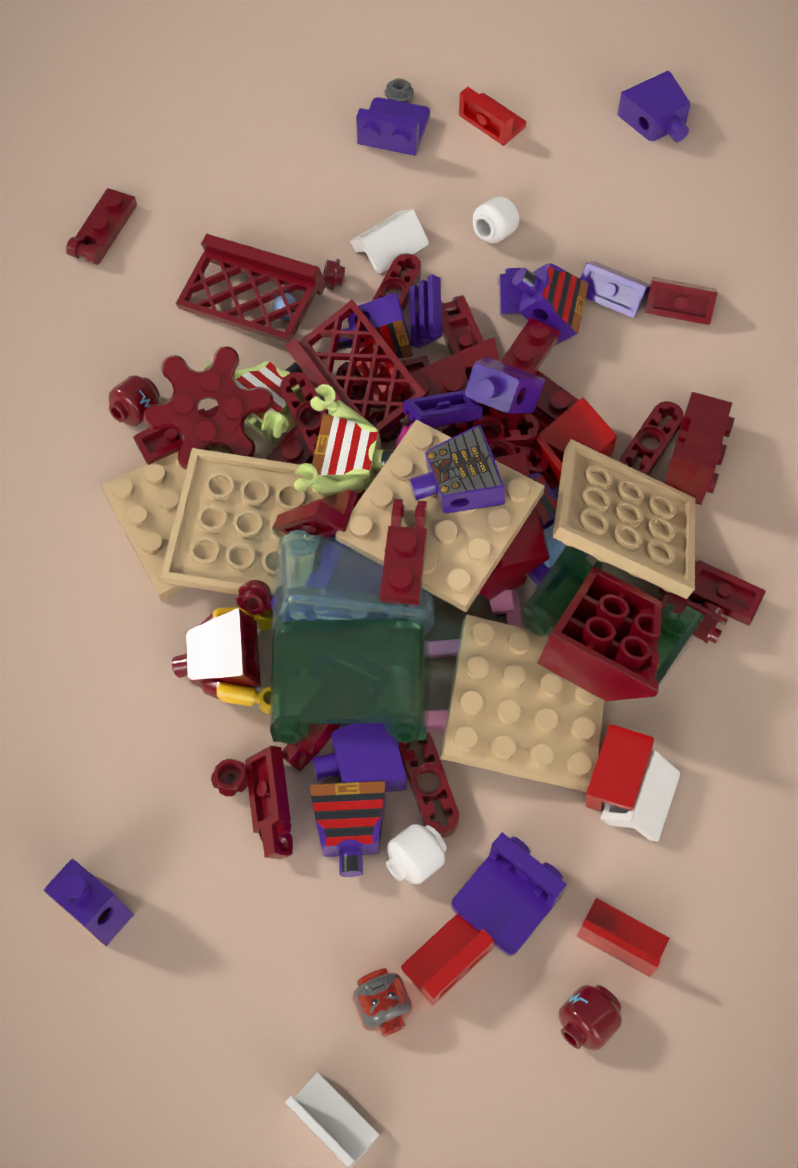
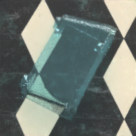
(333, 582)

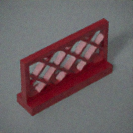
(266, 267)
(319, 373)

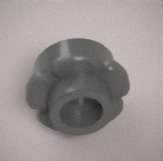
(399, 90)

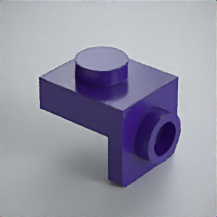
(509, 294)

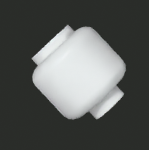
(495, 219)
(416, 854)

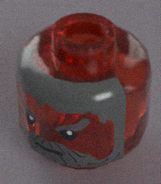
(382, 1002)

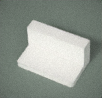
(391, 238)
(651, 802)
(333, 1120)

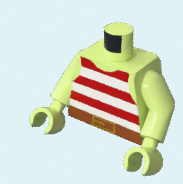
(278, 417)
(345, 451)

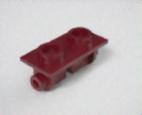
(712, 615)

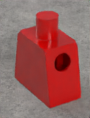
(583, 426)

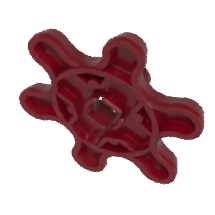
(214, 383)

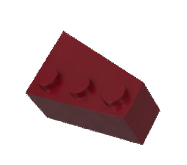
(700, 446)

